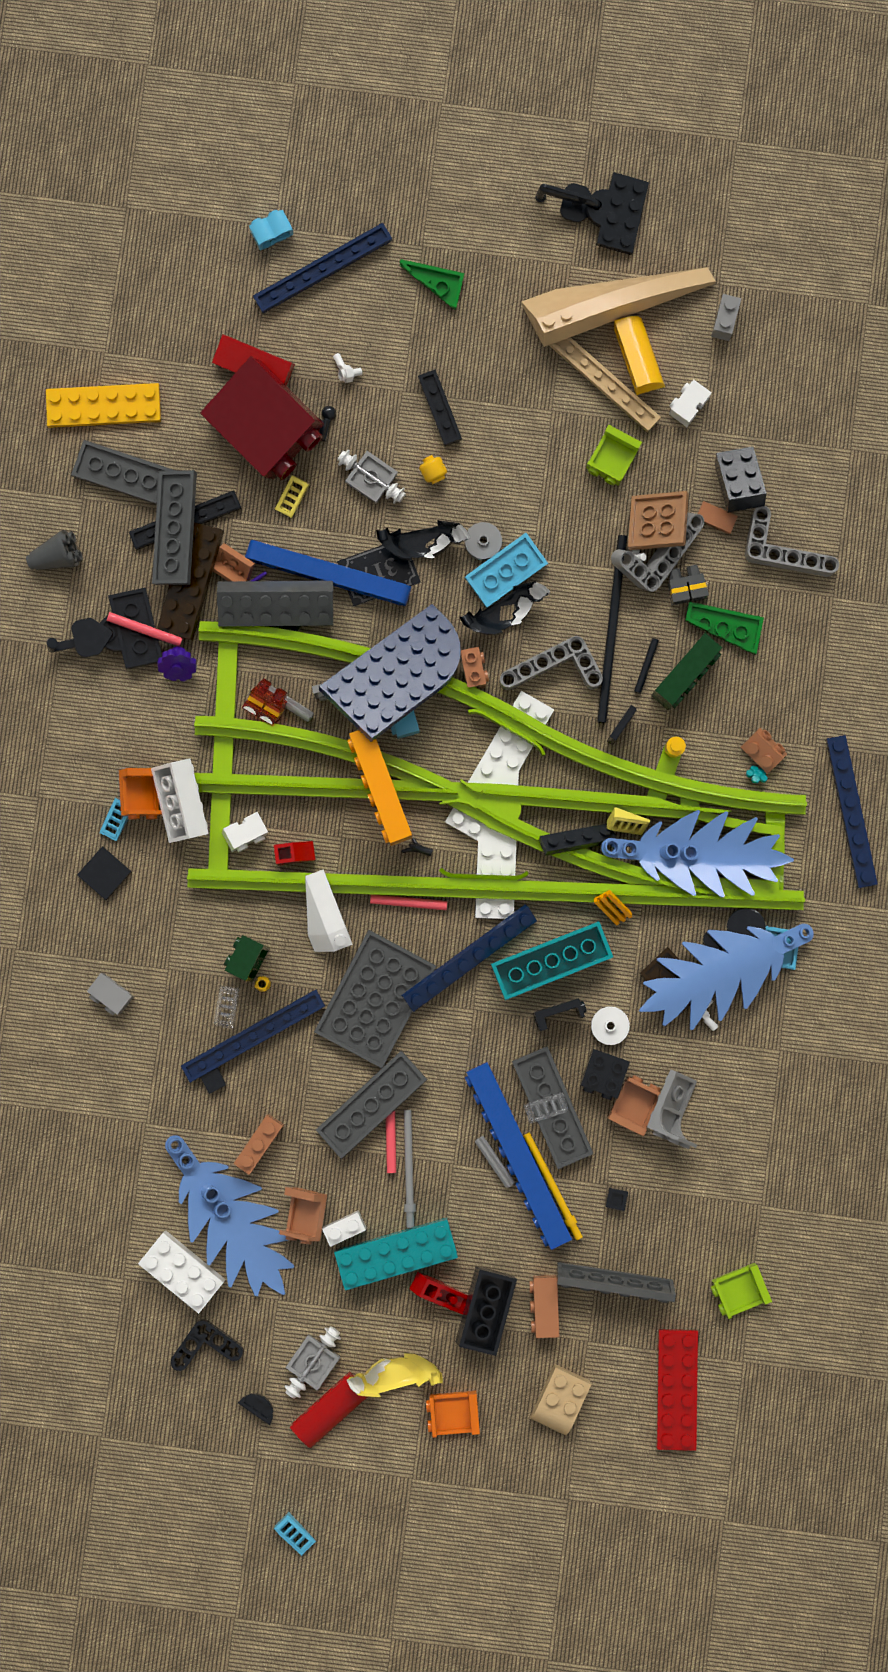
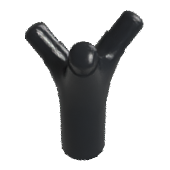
(416, 847)

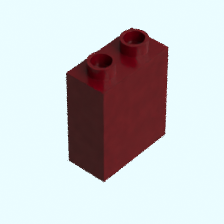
(263, 420)

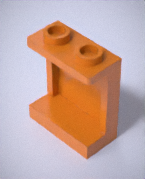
(138, 794)
(453, 1413)

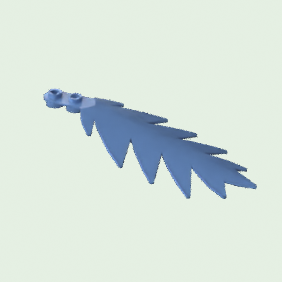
(703, 853)
(746, 961)
(213, 1198)

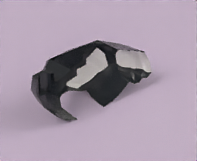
(414, 543)
(489, 621)

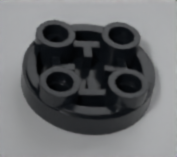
(742, 919)

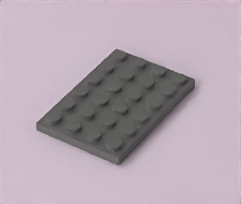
(369, 1004)

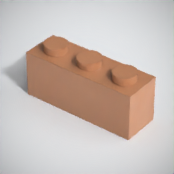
(258, 1144)
(544, 1306)

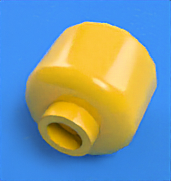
(433, 469)

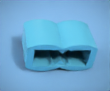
(270, 229)

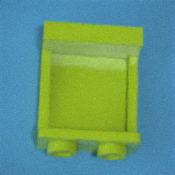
(613, 455)
(740, 1290)

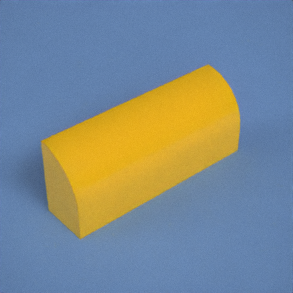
(638, 354)

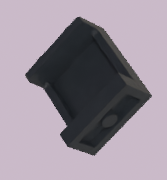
(541, 1014)

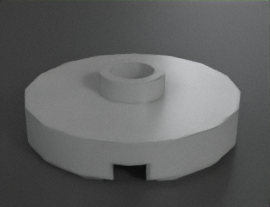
(490, 548)

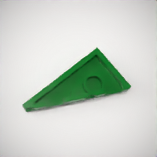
(442, 282)

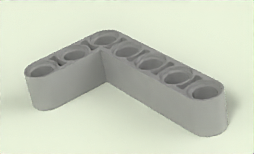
(783, 552)
(661, 556)
(552, 662)

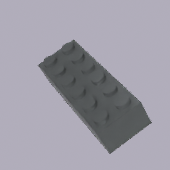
(275, 603)

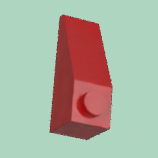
(438, 1292)

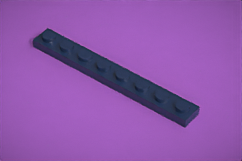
(322, 268)
(851, 811)
(469, 958)
(253, 1036)

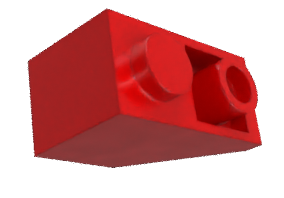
(294, 852)

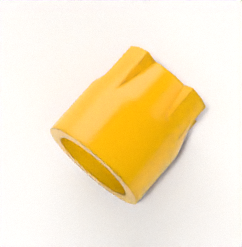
(268, 984)

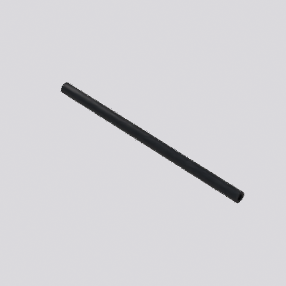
(611, 636)

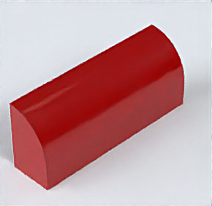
(233, 354)
(326, 1412)

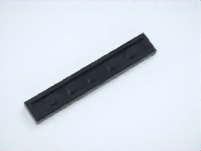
(204, 513)

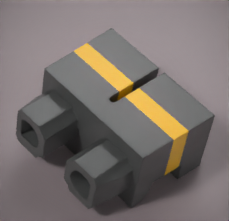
(687, 588)

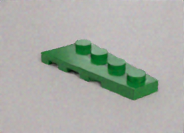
(731, 626)

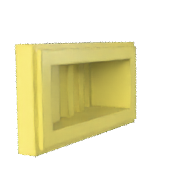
(305, 486)
(618, 817)

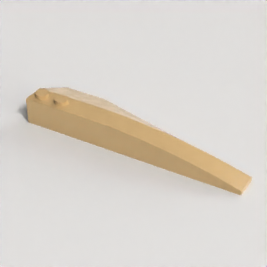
(584, 307)

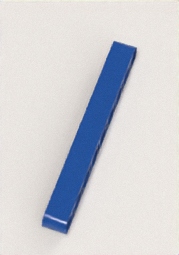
(326, 571)

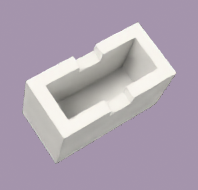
(692, 397)
(241, 835)
(344, 1228)

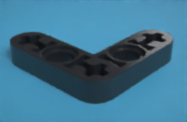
(200, 1339)

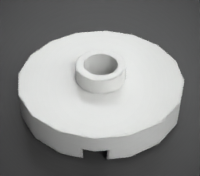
(600, 1021)

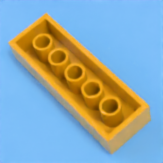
(382, 790)

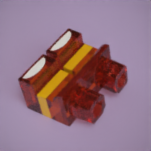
(266, 703)

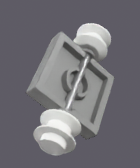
(371, 477)
(312, 1362)

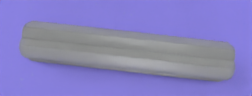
(296, 707)
(494, 1161)

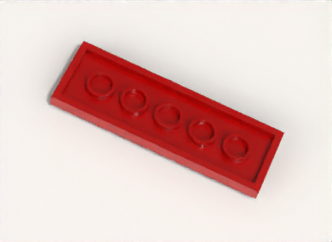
(677, 1389)

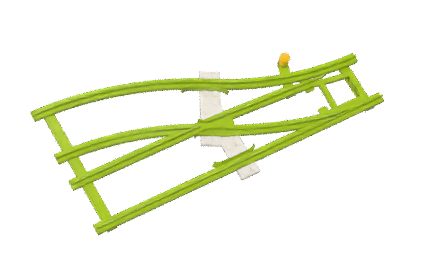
(483, 807)

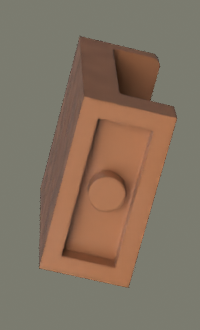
(635, 1105)
(305, 1215)

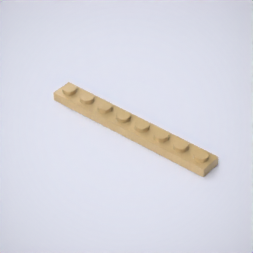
(606, 383)

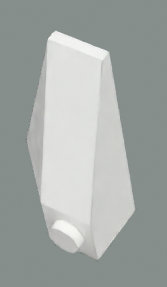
(324, 919)

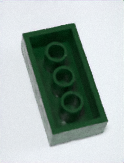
(683, 676)
(246, 958)

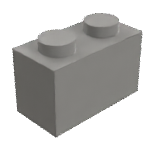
(726, 317)
(110, 994)

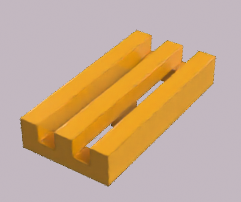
(610, 909)

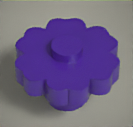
(177, 664)

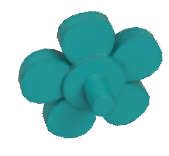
(756, 774)

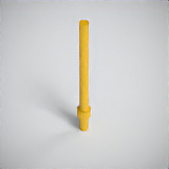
(570, 1220)

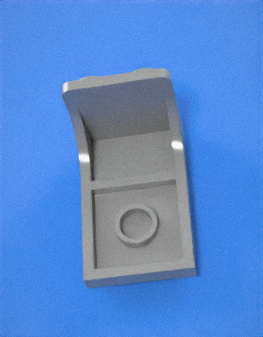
(670, 1108)

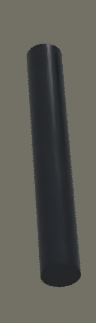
(646, 665)

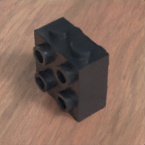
(604, 1074)

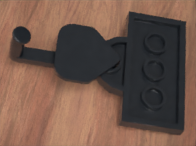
(612, 209)
(92, 637)

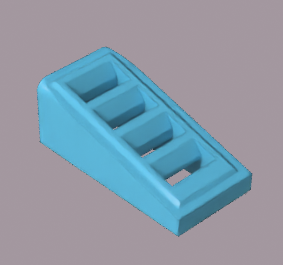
(122, 823)
(288, 1518)

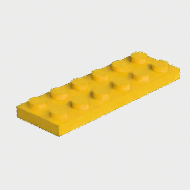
(103, 405)

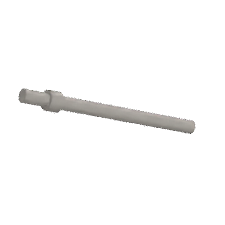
(410, 1206)

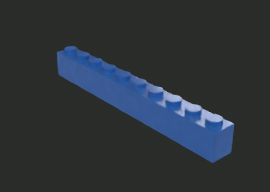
(519, 1156)

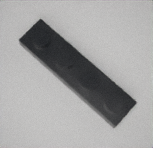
(439, 408)
(575, 839)

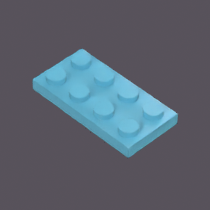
(506, 570)

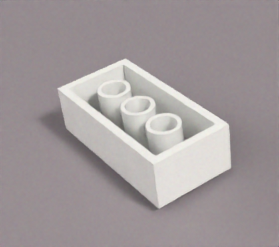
(179, 800)
(181, 1271)

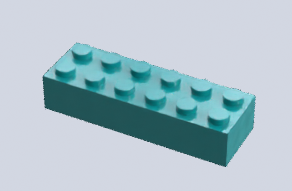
(551, 960)
(396, 1253)

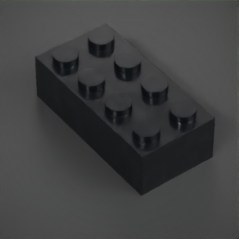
(486, 1310)

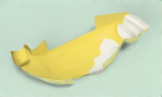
(393, 1374)

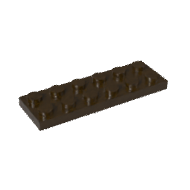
(185, 602)

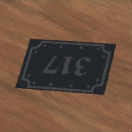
(381, 563)

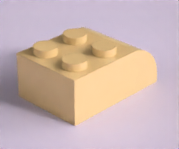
(561, 1400)

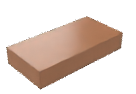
(717, 517)

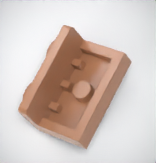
(232, 565)
(472, 663)
(764, 750)

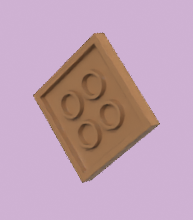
(658, 520)

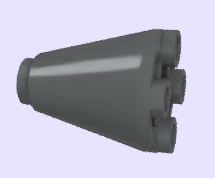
(55, 553)

